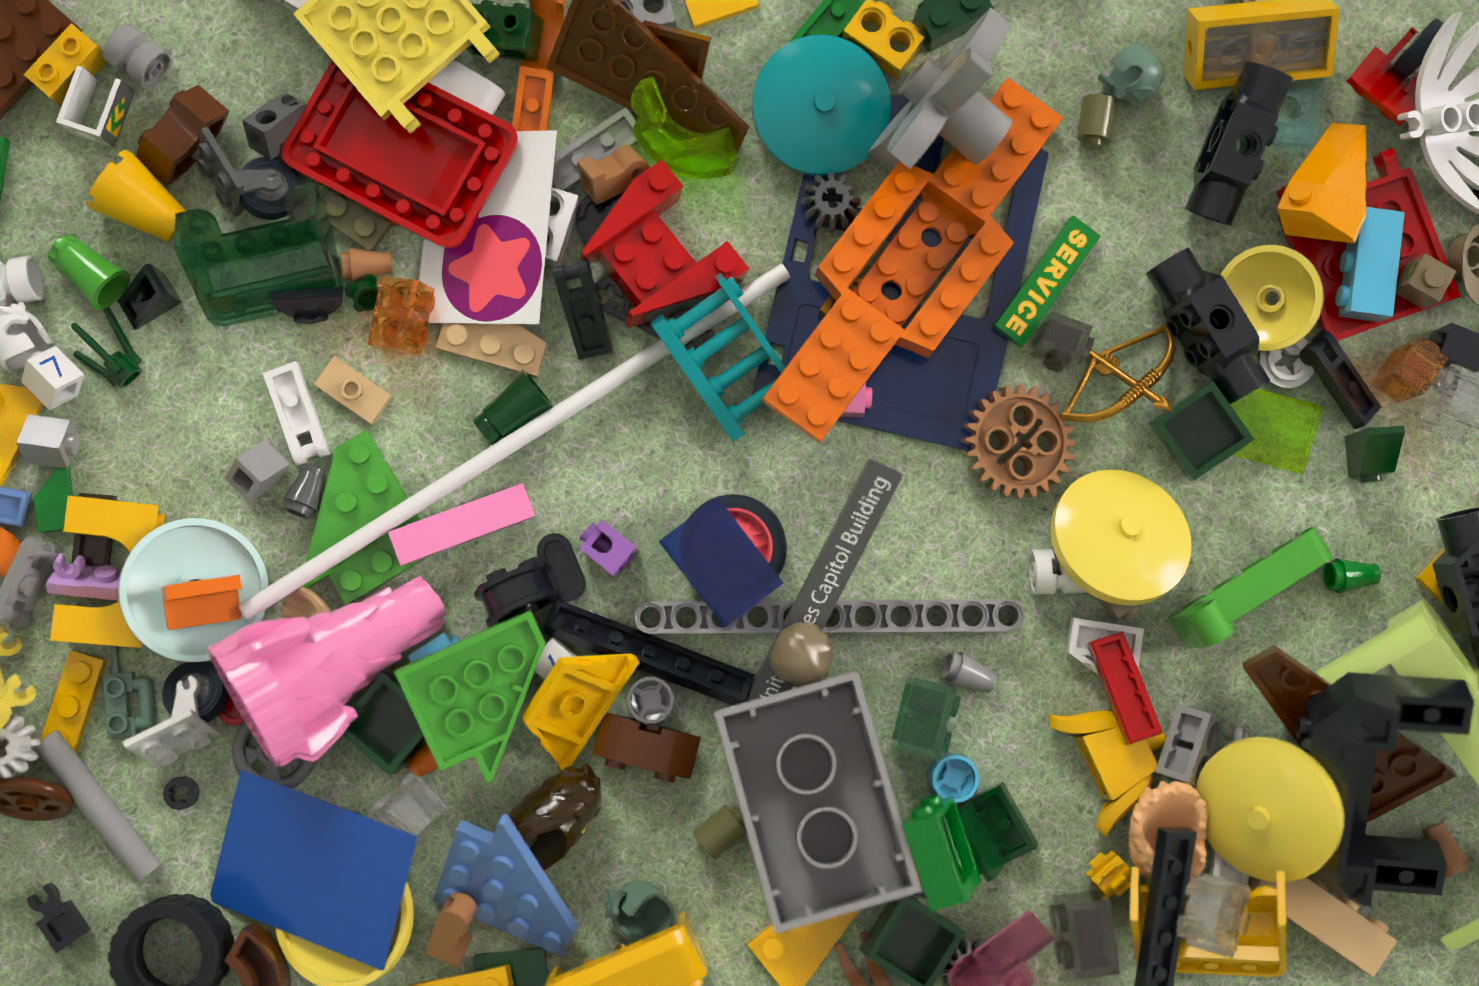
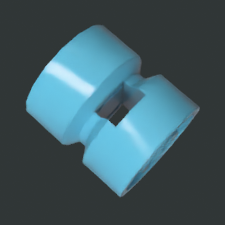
(953, 777)

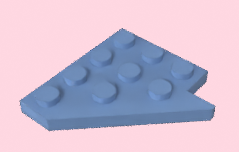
(506, 886)

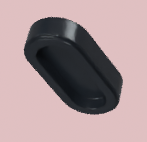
(564, 569)

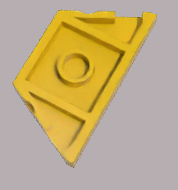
(575, 701)

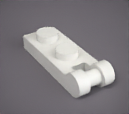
(296, 412)

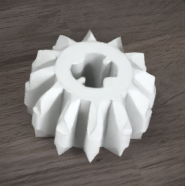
(19, 747)

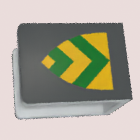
(76, 103)

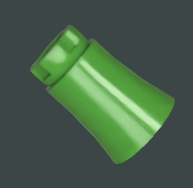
(89, 271)

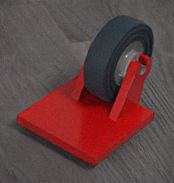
(1389, 84)

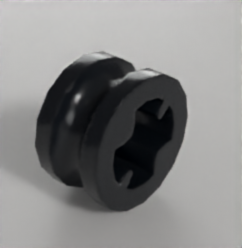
(180, 782)

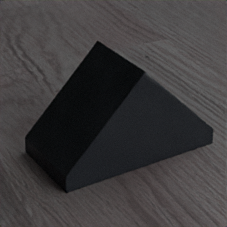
(148, 296)

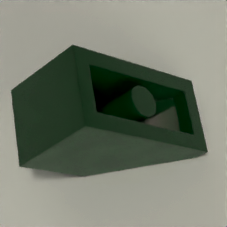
(1373, 452)

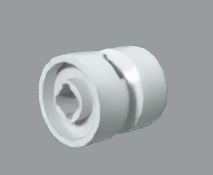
(20, 281)
(1042, 577)

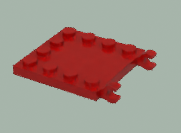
(1393, 191)

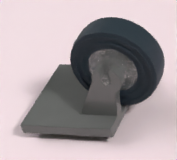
(256, 187)

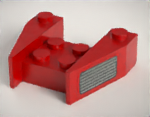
(647, 256)

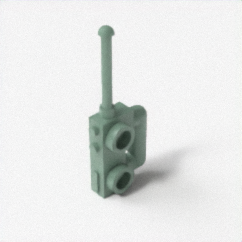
(117, 701)

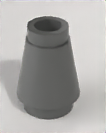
(305, 492)

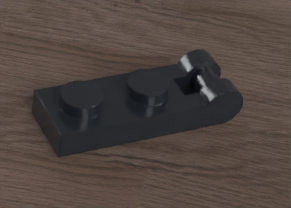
(583, 309)
(1340, 378)

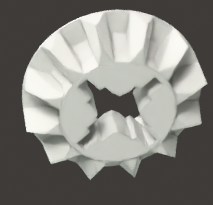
(1280, 375)

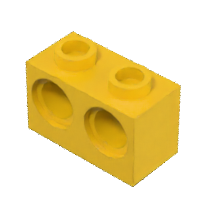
(878, 43)

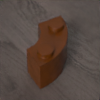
(171, 143)
(646, 746)
(258, 958)

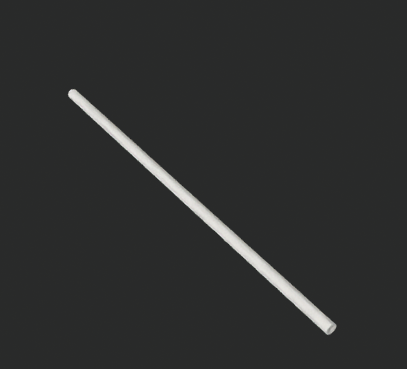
(500, 451)

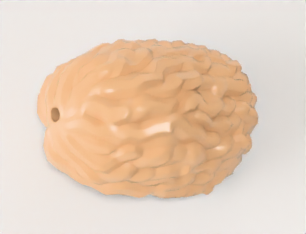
(1166, 807)

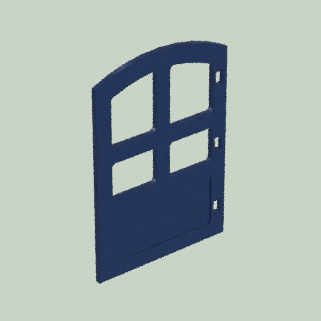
(910, 392)

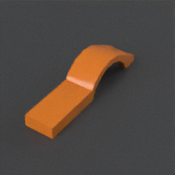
(535, 80)

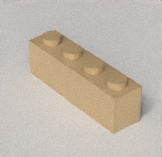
(1335, 923)

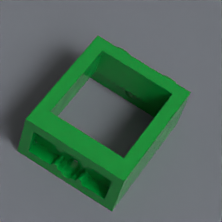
(941, 852)

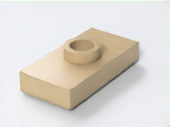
(353, 390)

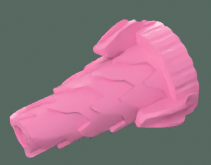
(301, 671)

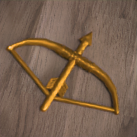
(1110, 365)

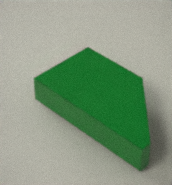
(52, 501)

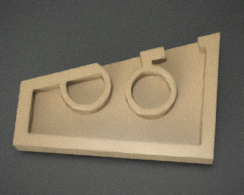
(495, 344)

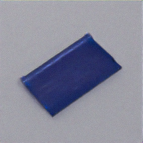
(721, 562)

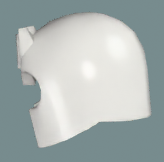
(20, 337)

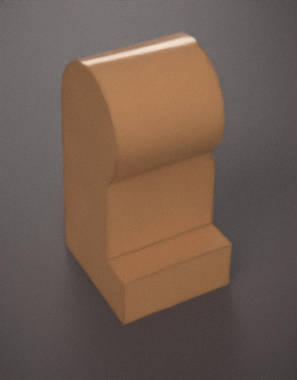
(610, 174)
(448, 936)

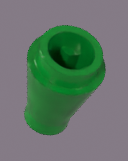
(1349, 575)

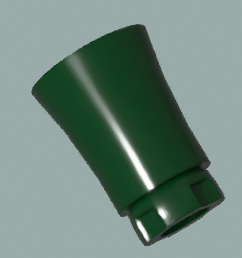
(512, 408)

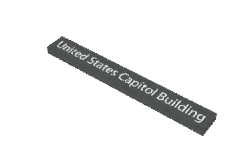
(835, 562)

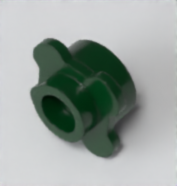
(355, 290)

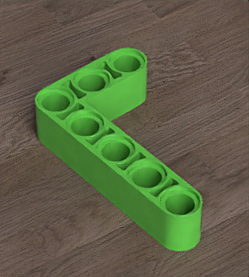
(1209, 616)

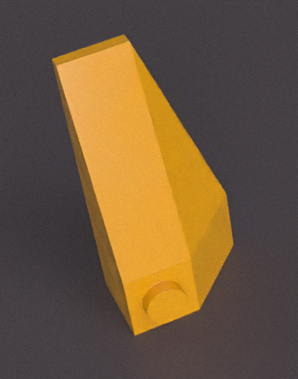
(1329, 187)

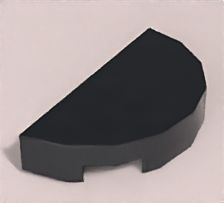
(591, 216)
(308, 305)

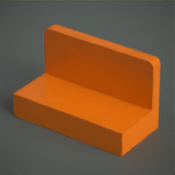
(201, 602)

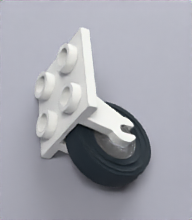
(193, 699)

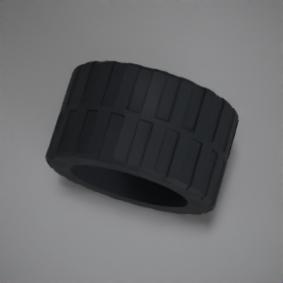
(203, 918)

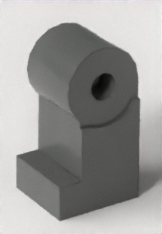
(272, 124)

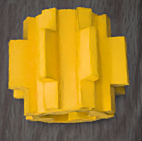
(1109, 874)

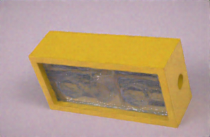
(1275, 33)

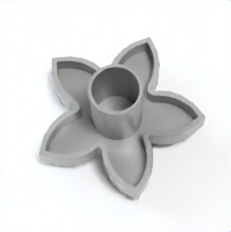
(948, 103)

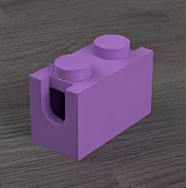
(614, 554)

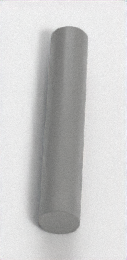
(96, 805)

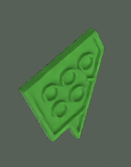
(355, 494)
(473, 691)

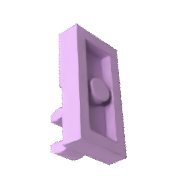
(83, 580)

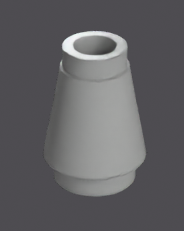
(967, 673)

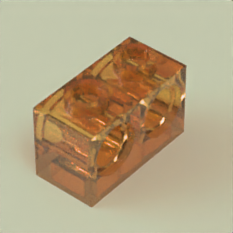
(393, 315)
(1410, 370)

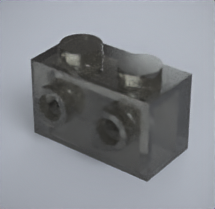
(1061, 342)

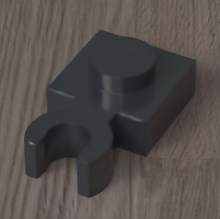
(60, 922)

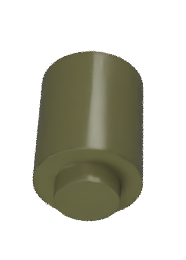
(1096, 121)
(721, 831)

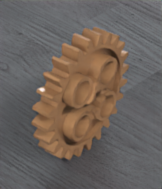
(1038, 465)

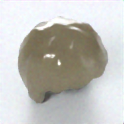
(801, 655)

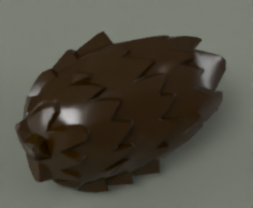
(558, 813)

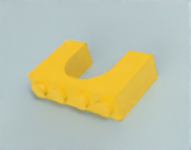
(125, 524)

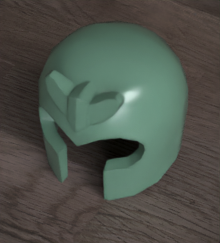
(1135, 75)
(639, 910)

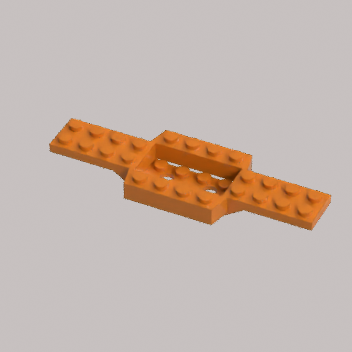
(864, 323)

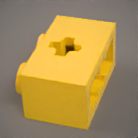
(58, 63)

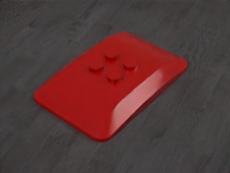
(419, 180)

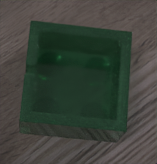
(924, 717)

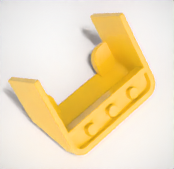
(1258, 952)
(661, 959)

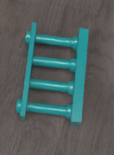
(693, 359)

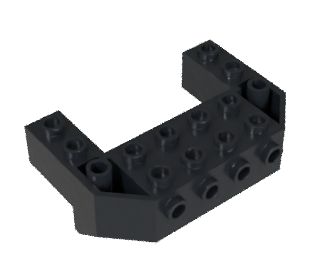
(1343, 733)

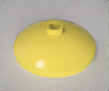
(1295, 280)

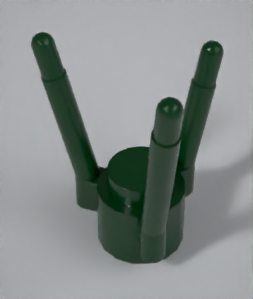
(120, 367)

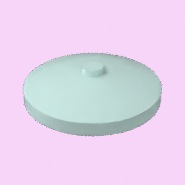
(181, 554)

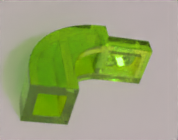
(683, 151)

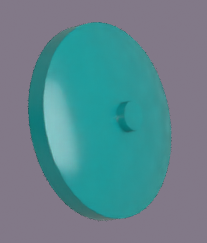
(820, 105)

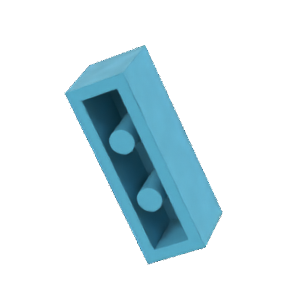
(1371, 268)

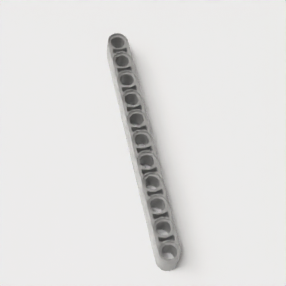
(846, 622)

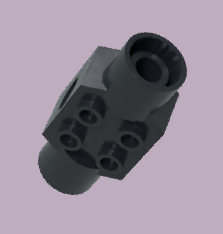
(1245, 114)
(1209, 325)
(1459, 573)

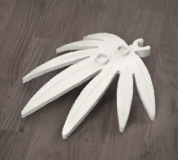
(1443, 116)

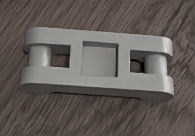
(25, 581)

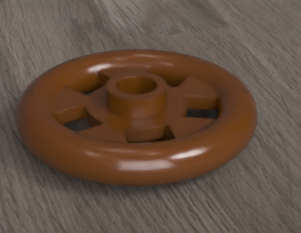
(30, 797)

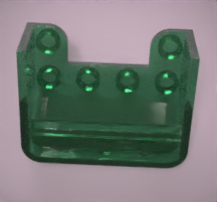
(241, 267)

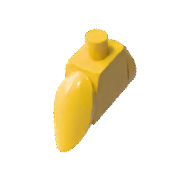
(1117, 769)

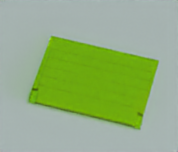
(1280, 427)

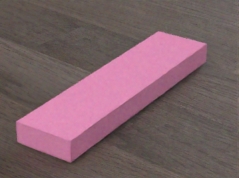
(461, 524)

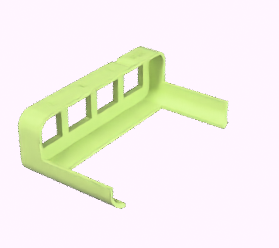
(1422, 646)

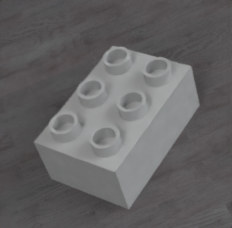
(817, 802)

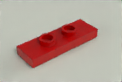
(1125, 688)

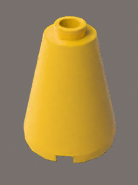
(135, 198)

